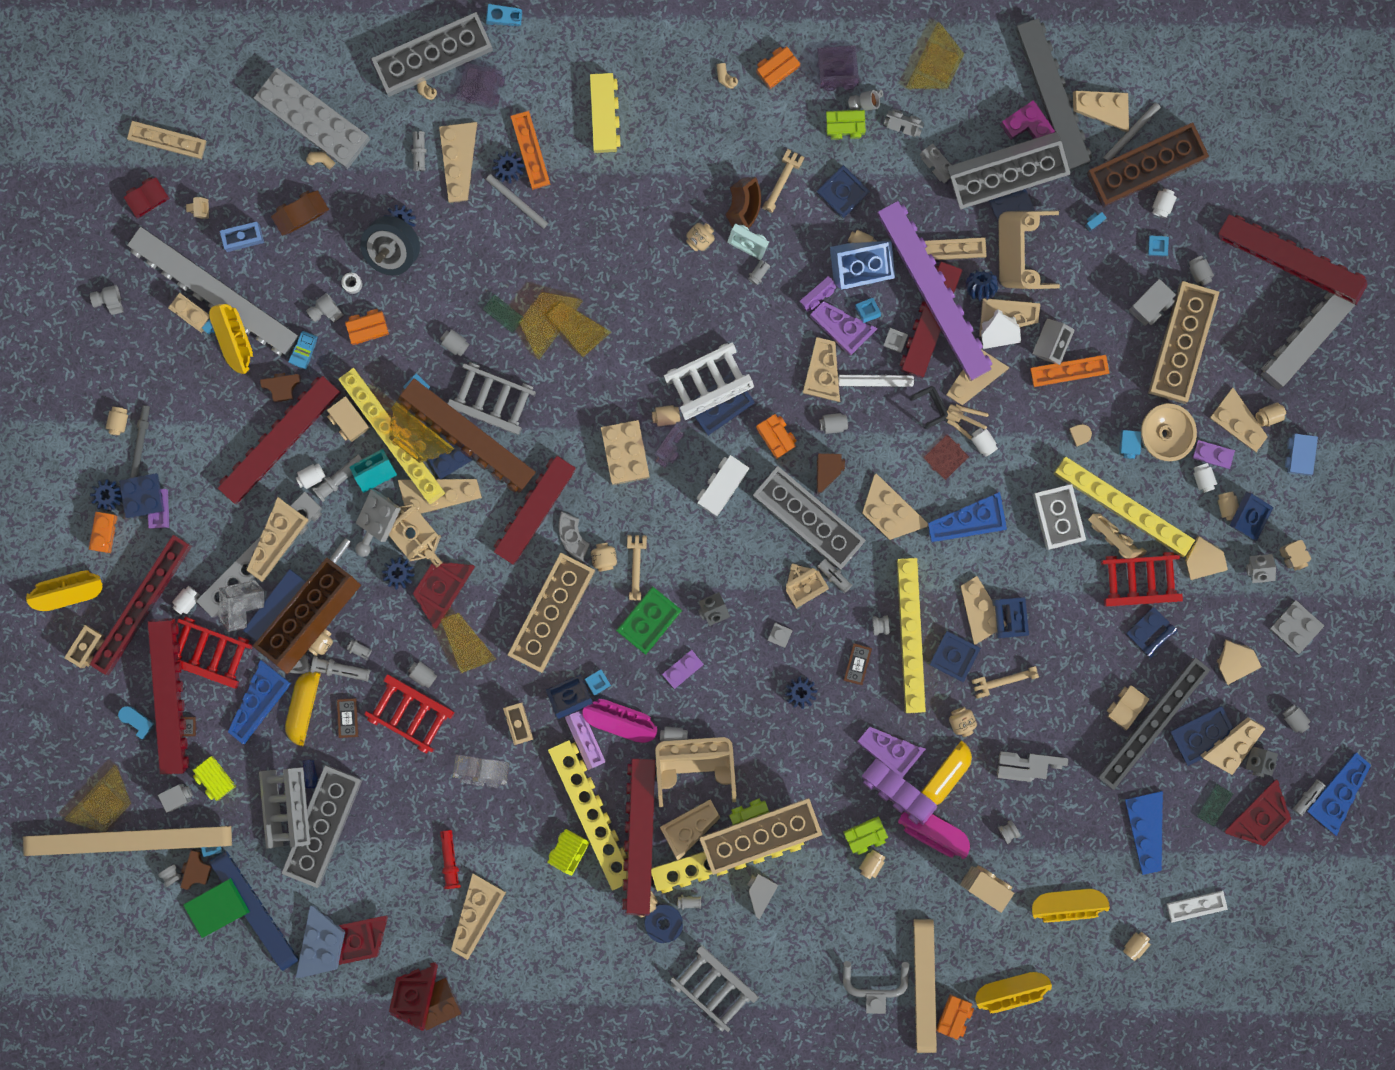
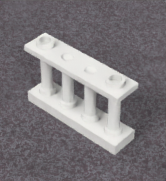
(709, 399)

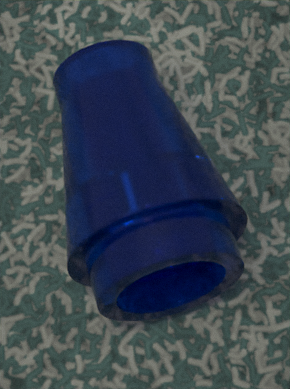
(310, 774)

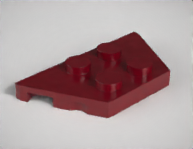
(440, 588)
(1262, 817)
(362, 939)
(413, 996)

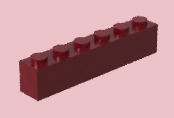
(926, 329)
(535, 509)

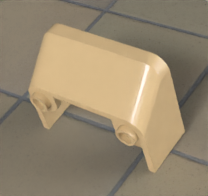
(1012, 249)
(694, 756)

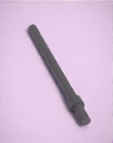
(142, 425)

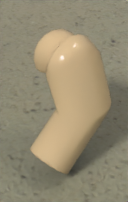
(315, 157)

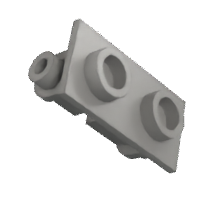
(911, 123)
(933, 157)

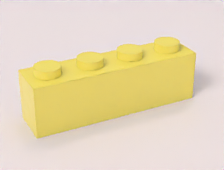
(603, 112)

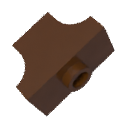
(281, 386)
(195, 870)

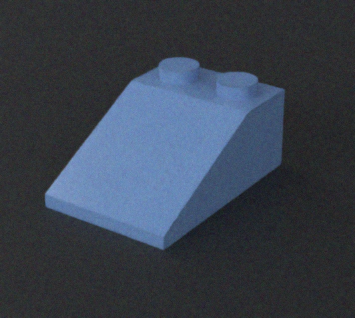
(862, 263)

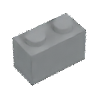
(1053, 341)
(175, 797)

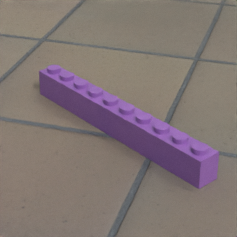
(932, 288)

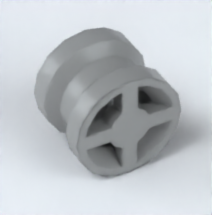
(880, 625)
(1009, 831)
(170, 875)

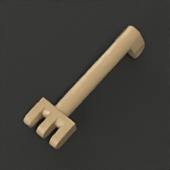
(790, 163)
(635, 595)
(1030, 673)

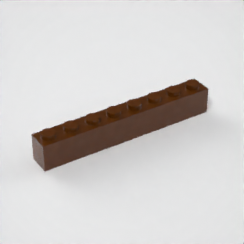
(466, 435)

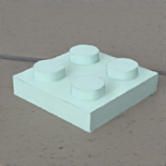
(747, 241)

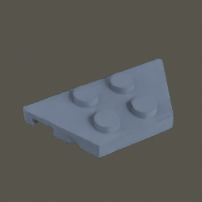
(320, 945)

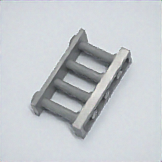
(477, 410)
(296, 808)
(717, 970)

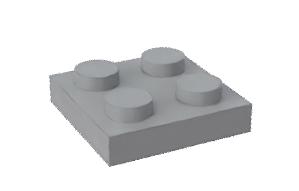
(1297, 627)

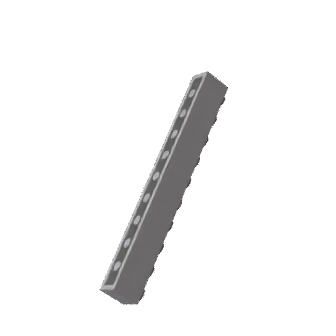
(212, 290)

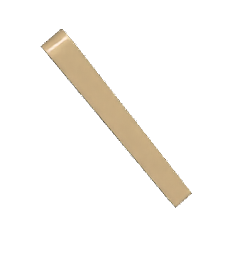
(127, 841)

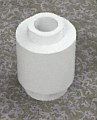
(1164, 203)
(347, 278)
(984, 442)
(310, 476)
(1205, 477)
(185, 600)

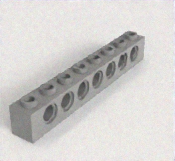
(208, 599)

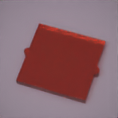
(946, 457)

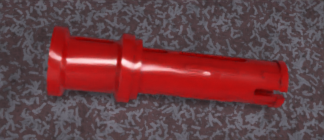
(450, 869)

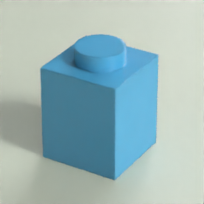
(1130, 444)

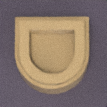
(1080, 434)

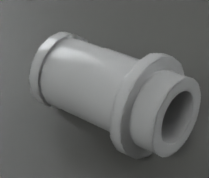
(758, 273)
(359, 649)
(688, 902)

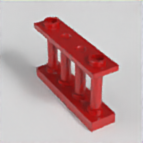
(1152, 595)
(211, 671)
(410, 694)

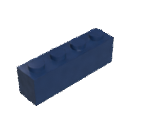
(274, 604)

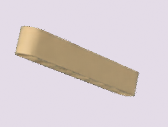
(925, 985)

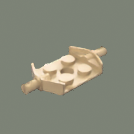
(425, 539)

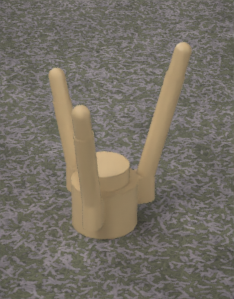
(955, 414)

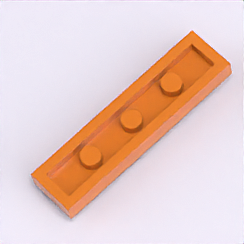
(530, 150)
(1069, 371)

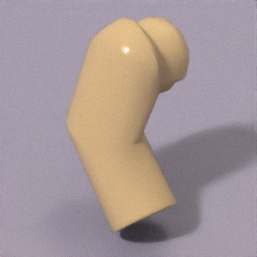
(724, 78)
(426, 91)

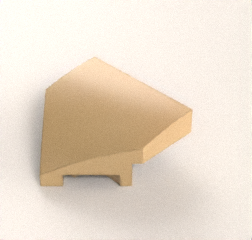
(1204, 559)
(804, 584)
(1237, 661)

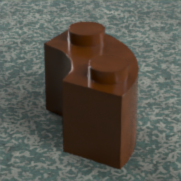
(745, 202)
(299, 213)

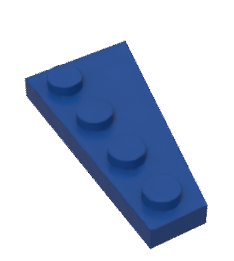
(972, 520)
(263, 694)
(1335, 800)
(1146, 827)

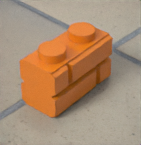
(777, 67)
(366, 327)
(775, 436)
(103, 532)
(954, 1017)

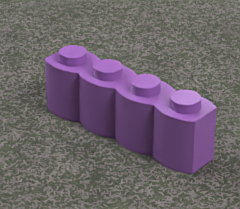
(899, 791)

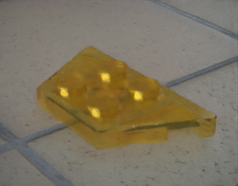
(937, 62)
(537, 325)
(415, 436)
(102, 804)

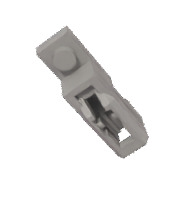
(1036, 765)

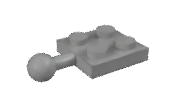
(377, 519)

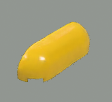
(231, 337)
(64, 591)
(301, 707)
(948, 773)
(1070, 905)
(1013, 992)

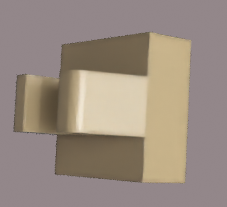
(199, 207)

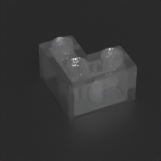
(236, 600)
(480, 771)

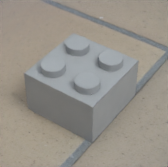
(1154, 300)

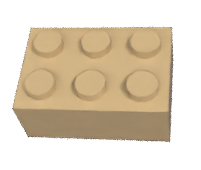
(625, 452)

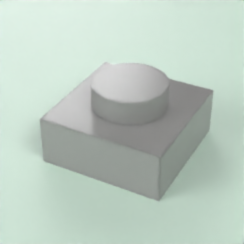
(895, 340)
(779, 635)

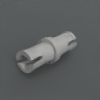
(419, 151)
(844, 585)
(1309, 797)

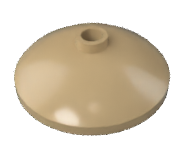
(1180, 432)

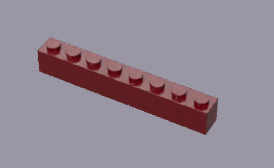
(1292, 259)
(279, 440)
(140, 605)
(167, 696)
(639, 837)

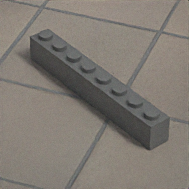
(1052, 92)
(1153, 723)

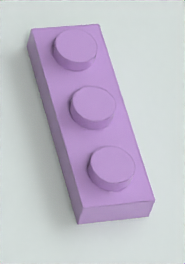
(585, 740)

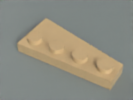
(458, 152)
(456, 492)
(280, 532)
(478, 909)

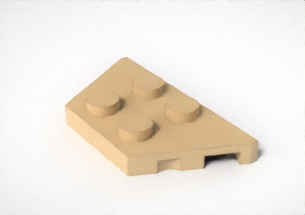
(889, 511)

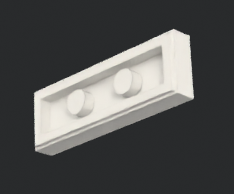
(1197, 906)

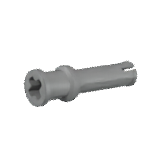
(331, 483)
(330, 667)

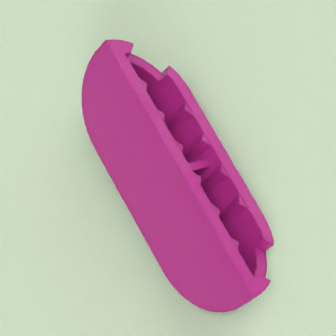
(620, 721)
(938, 835)

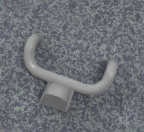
(875, 998)

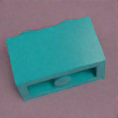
(373, 470)

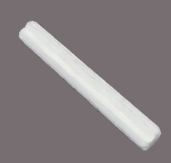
(876, 380)

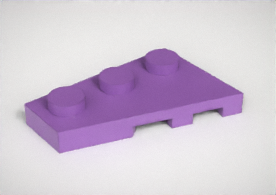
(842, 328)
(891, 751)

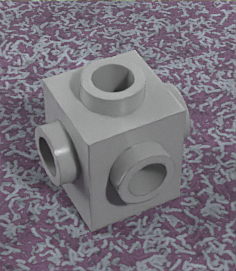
(1261, 568)

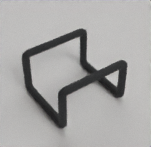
(937, 400)

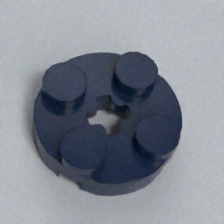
(666, 934)

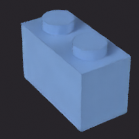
(242, 236)
(1301, 455)

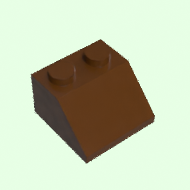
(828, 469)
(442, 1004)

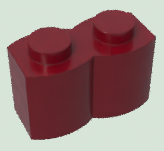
(146, 197)

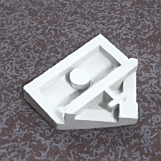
(1000, 331)

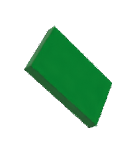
(649, 620)
(216, 908)

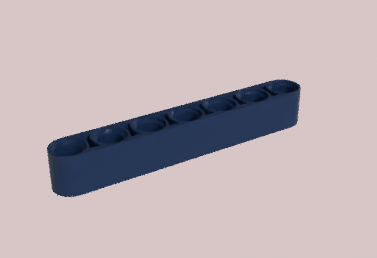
(258, 915)

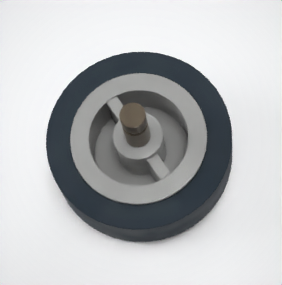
(390, 245)

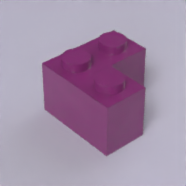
(1029, 119)

